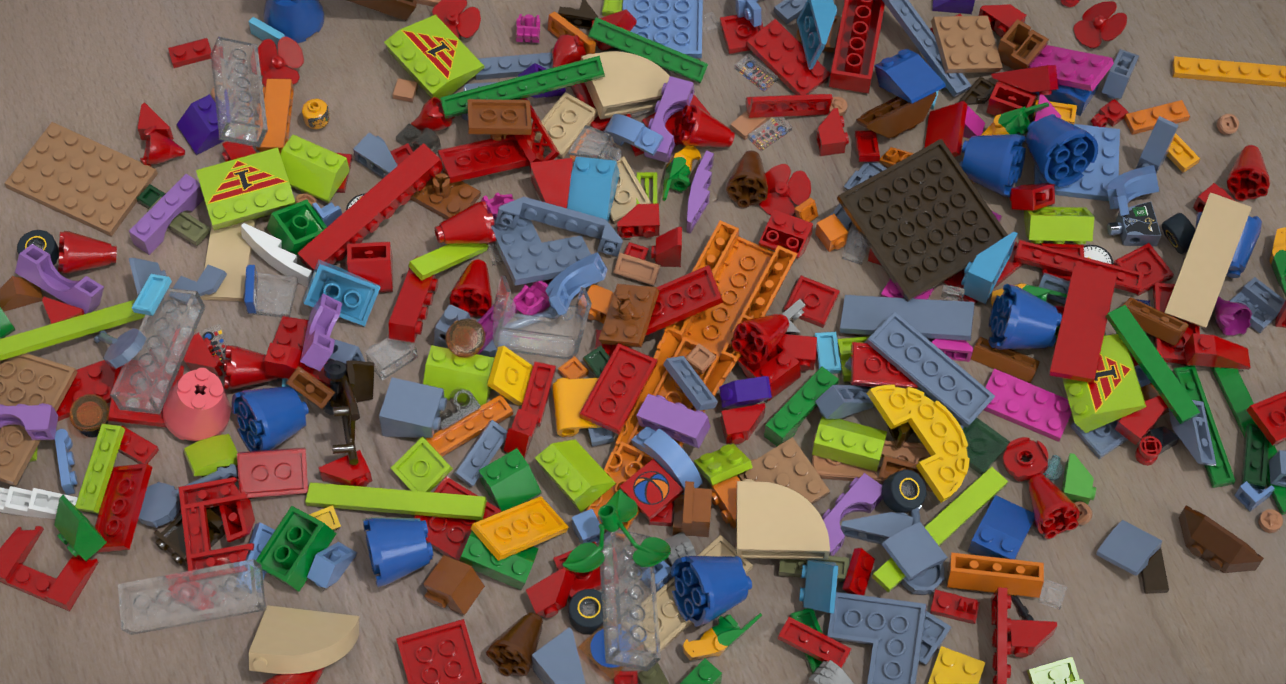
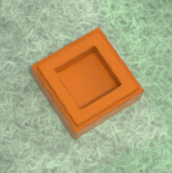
(807, 210)
(573, 369)

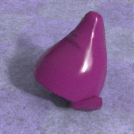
(1232, 317)

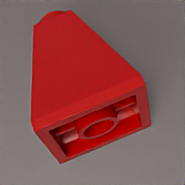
(552, 180)

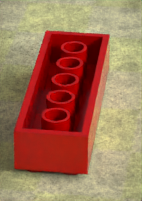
(857, 45)

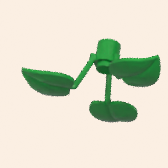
(617, 510)

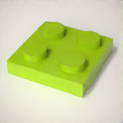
(723, 464)
(421, 467)

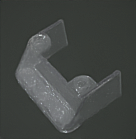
(539, 334)

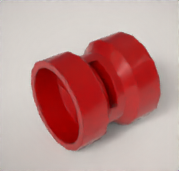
(1148, 450)

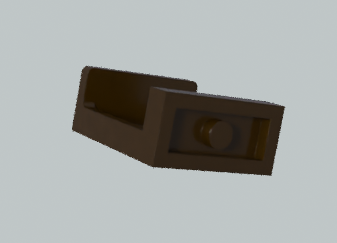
(173, 536)

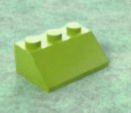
(313, 168)
(1059, 225)
(452, 372)
(849, 443)
(574, 472)

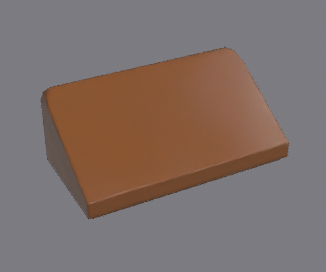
(310, 387)

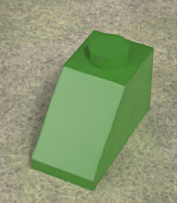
(1077, 481)

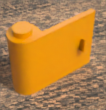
(569, 400)

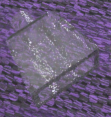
(594, 144)

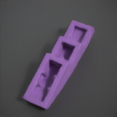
(699, 192)

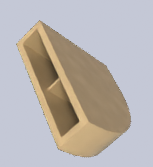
(628, 84)
(777, 523)
(301, 640)

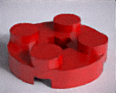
(1025, 470)

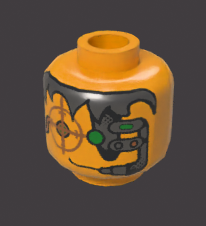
(315, 113)

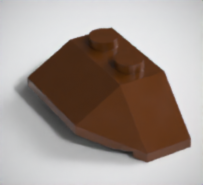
(896, 116)
(1216, 544)

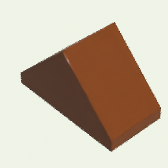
(19, 293)

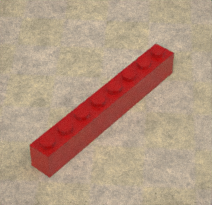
(372, 208)

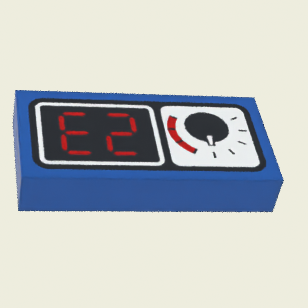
(251, 289)

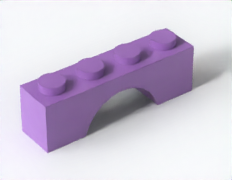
(675, 96)
(151, 228)
(38, 268)
(317, 343)
(38, 420)
(863, 496)

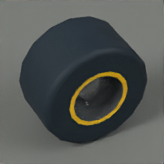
(1179, 232)
(42, 240)
(904, 491)
(583, 604)

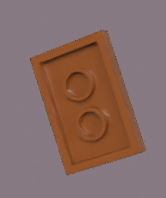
(499, 117)
(446, 197)
(629, 315)

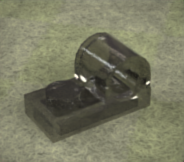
(416, 138)
(460, 411)

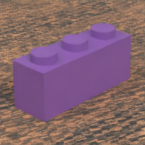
(674, 420)

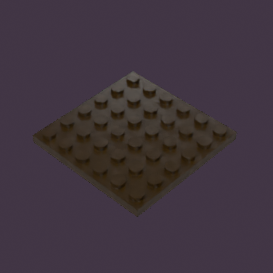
(922, 219)

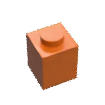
(831, 233)

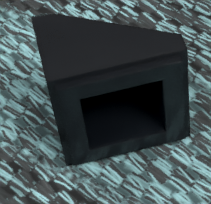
(1165, 436)

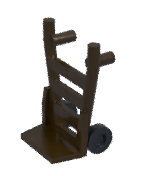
(357, 386)

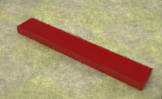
(1064, 262)

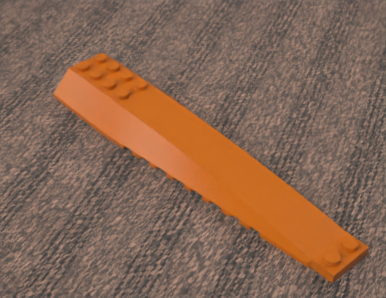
(748, 285)

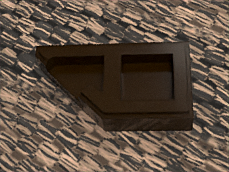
(978, 92)

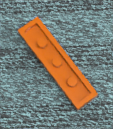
(470, 426)

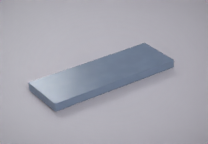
(930, 317)
(930, 369)

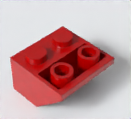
(1008, 98)
(786, 232)
(372, 263)
(779, 366)

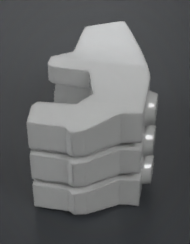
(680, 547)
(829, 674)

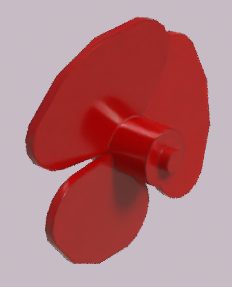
(450, 14)
(1098, 26)
(276, 65)
(780, 192)

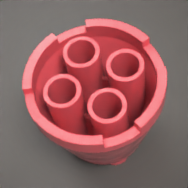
(197, 406)

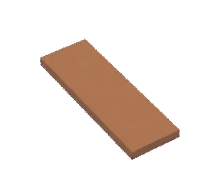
(840, 471)

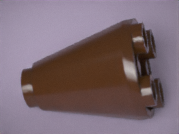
(748, 181)
(515, 647)

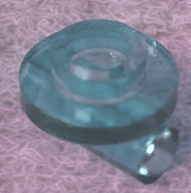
(1054, 469)

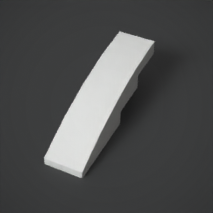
(271, 251)
(31, 503)

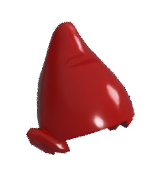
(567, 50)
(432, 116)
(159, 148)

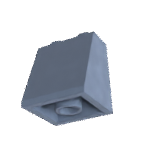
(411, 409)
(559, 661)

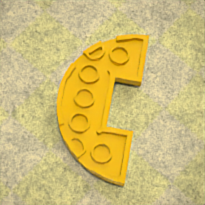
(934, 428)

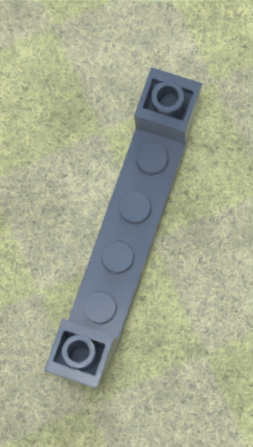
(564, 218)

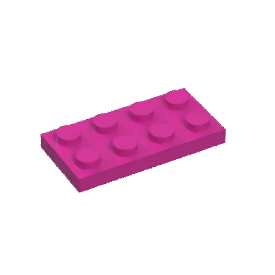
(1075, 67)
(1028, 405)

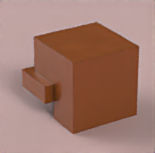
(1020, 46)
(693, 511)
(453, 585)

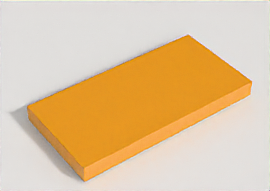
(519, 528)

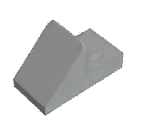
(794, 312)

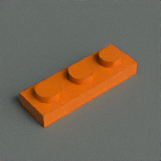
(560, 26)
(1146, 119)

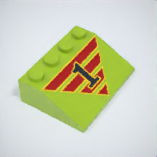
(433, 56)
(245, 188)
(1112, 394)

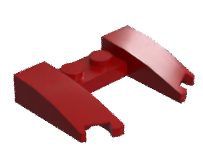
(193, 502)
(57, 591)

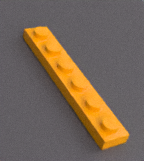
(1229, 71)

